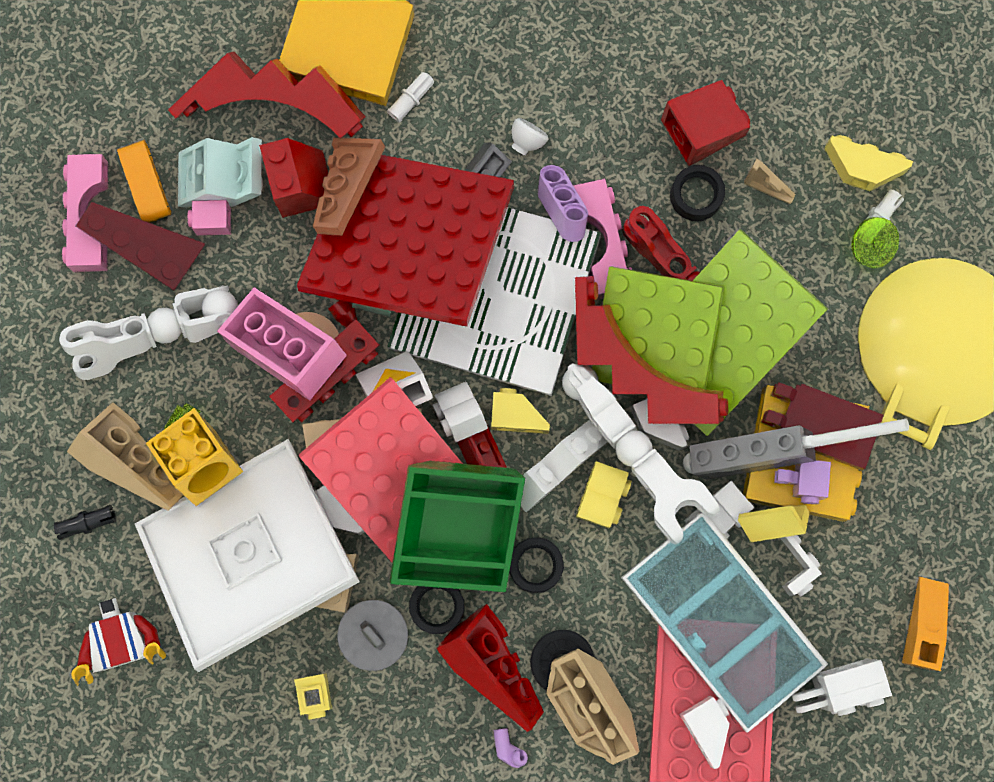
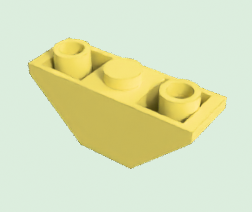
(865, 164)

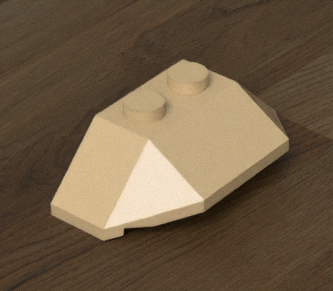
(592, 707)

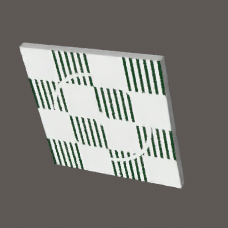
(520, 311)

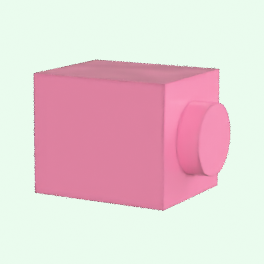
(210, 217)

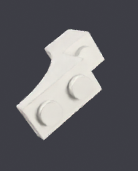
(560, 463)

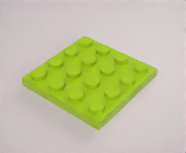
(665, 322)

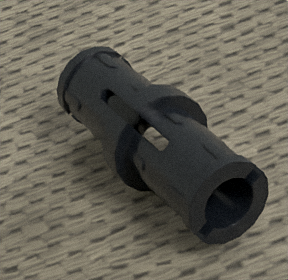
(85, 522)

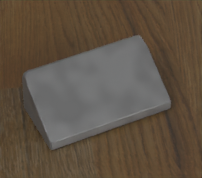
(489, 161)

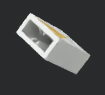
(403, 371)

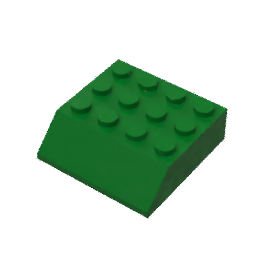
(457, 526)

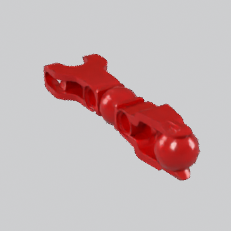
(656, 243)

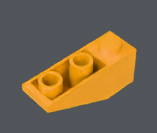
(928, 626)

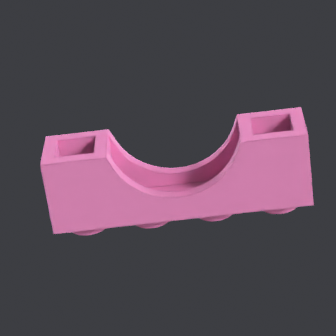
(85, 179)
(598, 201)

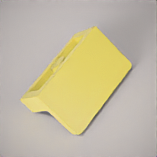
(775, 522)

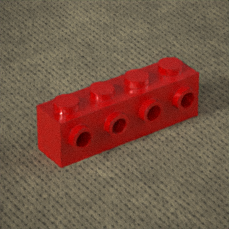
(358, 347)

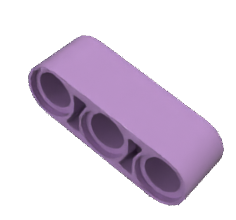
(562, 203)

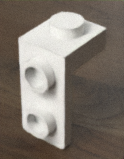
(801, 582)

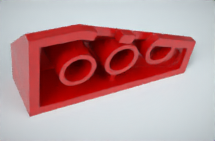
(483, 660)

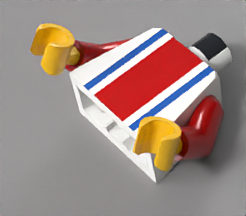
(116, 642)

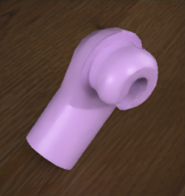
(507, 752)

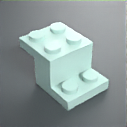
(220, 172)

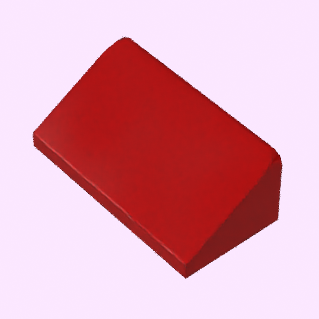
(481, 450)

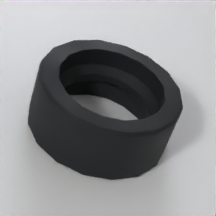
(707, 174)
(552, 550)
(423, 624)

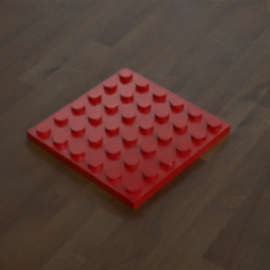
(413, 242)

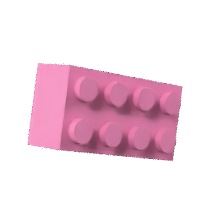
(282, 343)

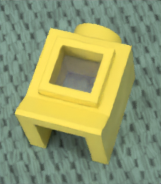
(313, 695)

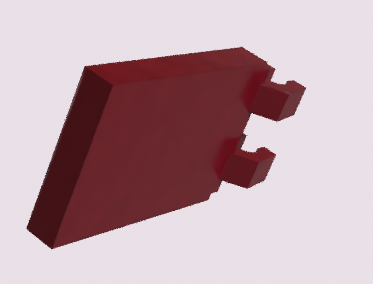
(825, 414)

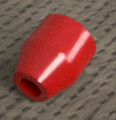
(343, 313)

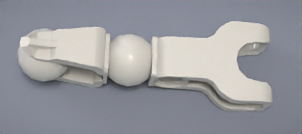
(114, 341)

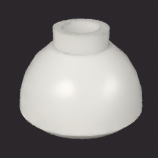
(527, 136)

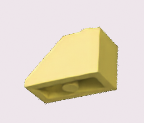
(516, 413)

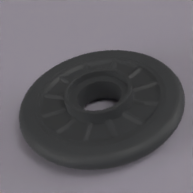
(550, 647)

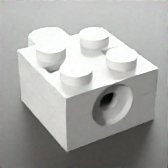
(847, 687)

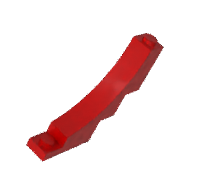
(234, 81)
(604, 344)

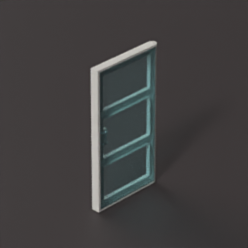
(725, 622)

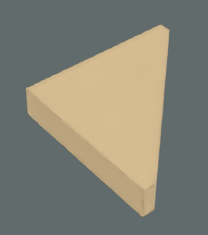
(764, 180)

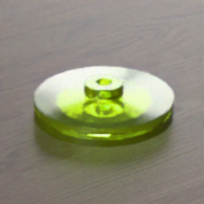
(875, 242)

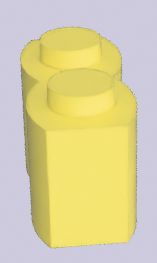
(603, 495)

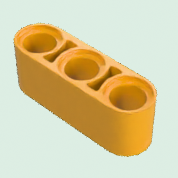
(143, 181)

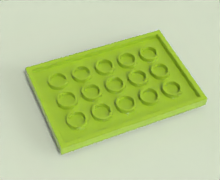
(758, 319)

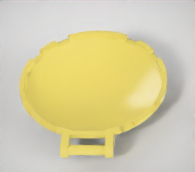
(931, 344)

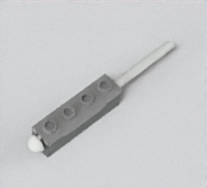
(772, 449)

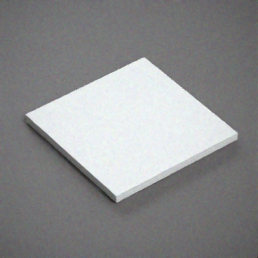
(246, 556)

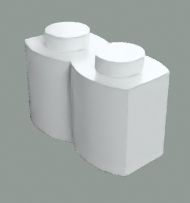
(459, 412)

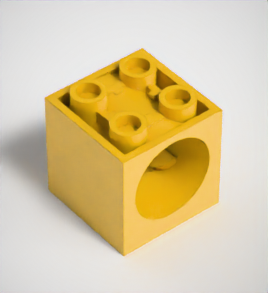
(194, 457)

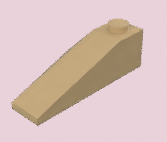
(120, 454)

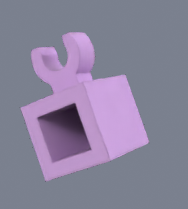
(809, 481)

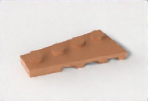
(346, 181)

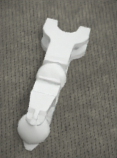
(636, 450)

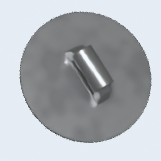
(372, 635)

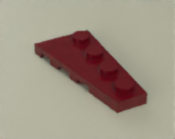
(147, 246)

